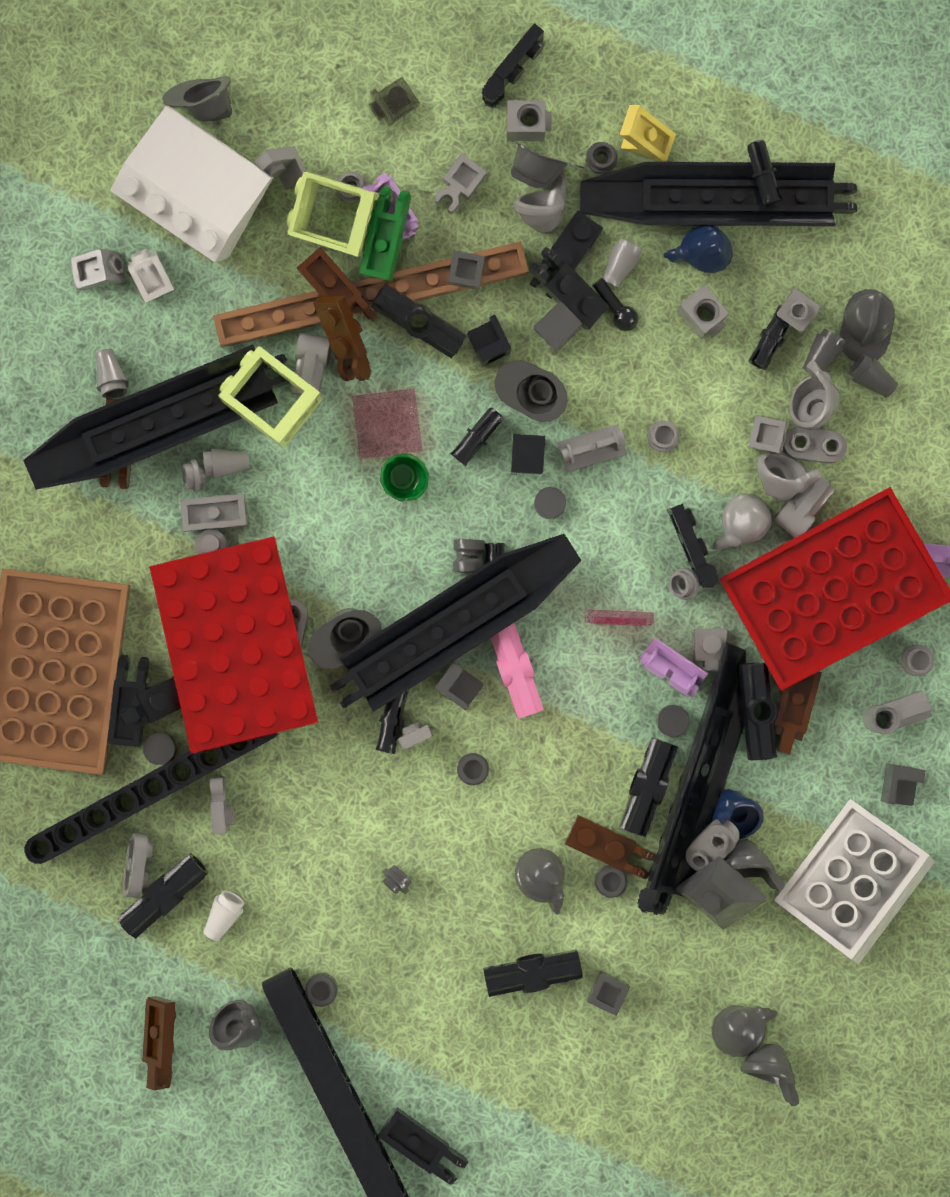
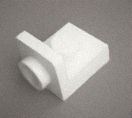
(149, 274)

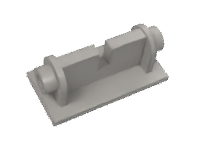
(592, 448)

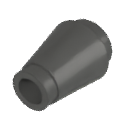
(825, 349)
(872, 375)

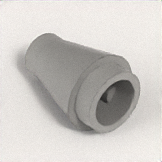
(621, 262)
(110, 377)
(224, 462)

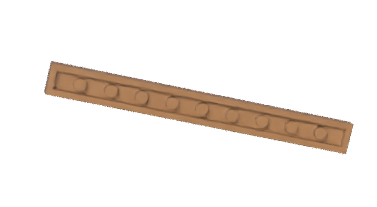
(415, 282)

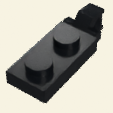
(152, 703)

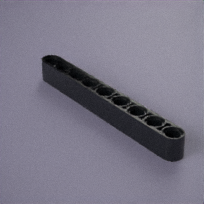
(142, 797)
(332, 1086)

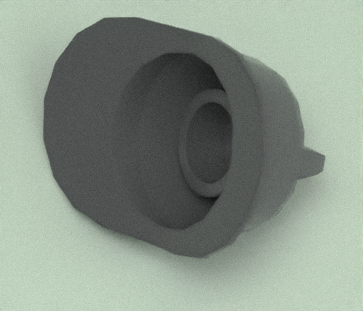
(202, 98)
(536, 169)
(867, 324)
(531, 390)
(340, 635)

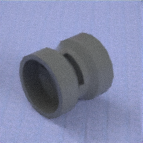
(468, 548)

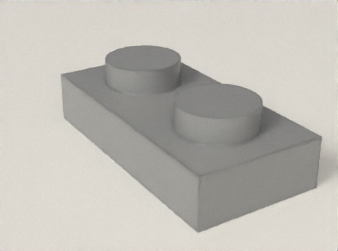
(214, 512)

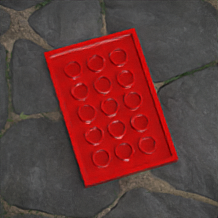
(836, 589)
(233, 645)

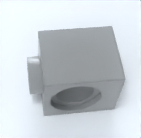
(520, 108)
(703, 299)

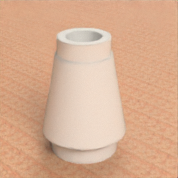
(223, 914)

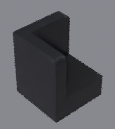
(489, 341)
(527, 454)

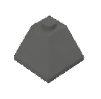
(721, 893)

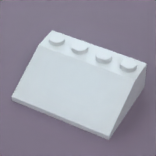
(192, 184)
(854, 881)

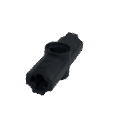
(401, 309)
(759, 731)
(648, 787)
(163, 895)
(533, 973)

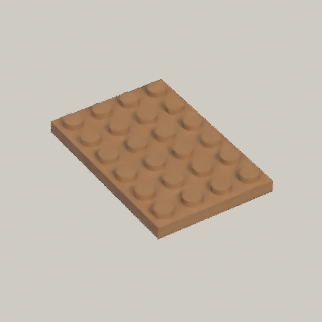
(58, 668)

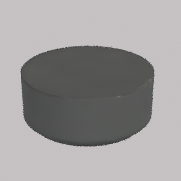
(550, 503)
(672, 720)
(159, 748)
(473, 769)
(610, 881)
(321, 989)

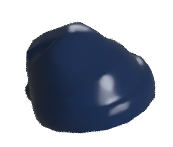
(704, 249)
(740, 810)

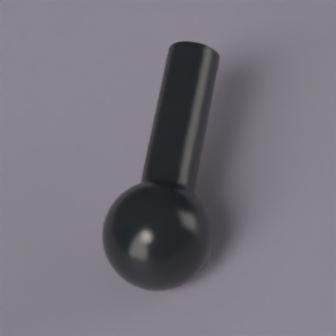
(624, 317)

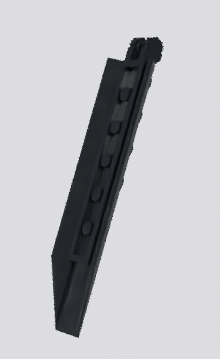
(715, 195)
(149, 422)
(456, 621)
(699, 784)

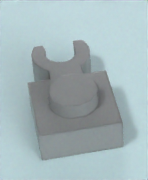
(462, 180)
(709, 647)
(221, 813)

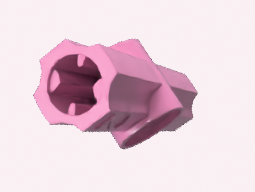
(516, 672)

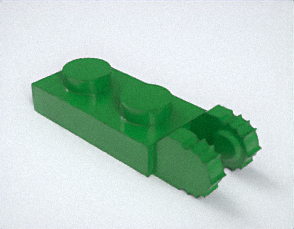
(385, 235)

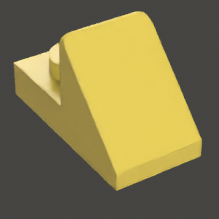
(646, 135)

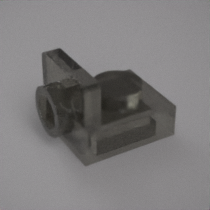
(393, 101)

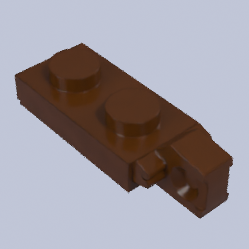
(795, 711)
(158, 1041)

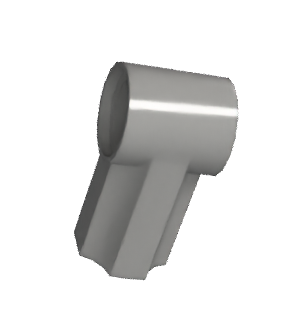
(312, 358)
(799, 512)
(899, 713)

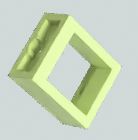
(300, 215)
(295, 416)

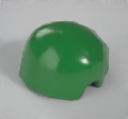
(404, 477)

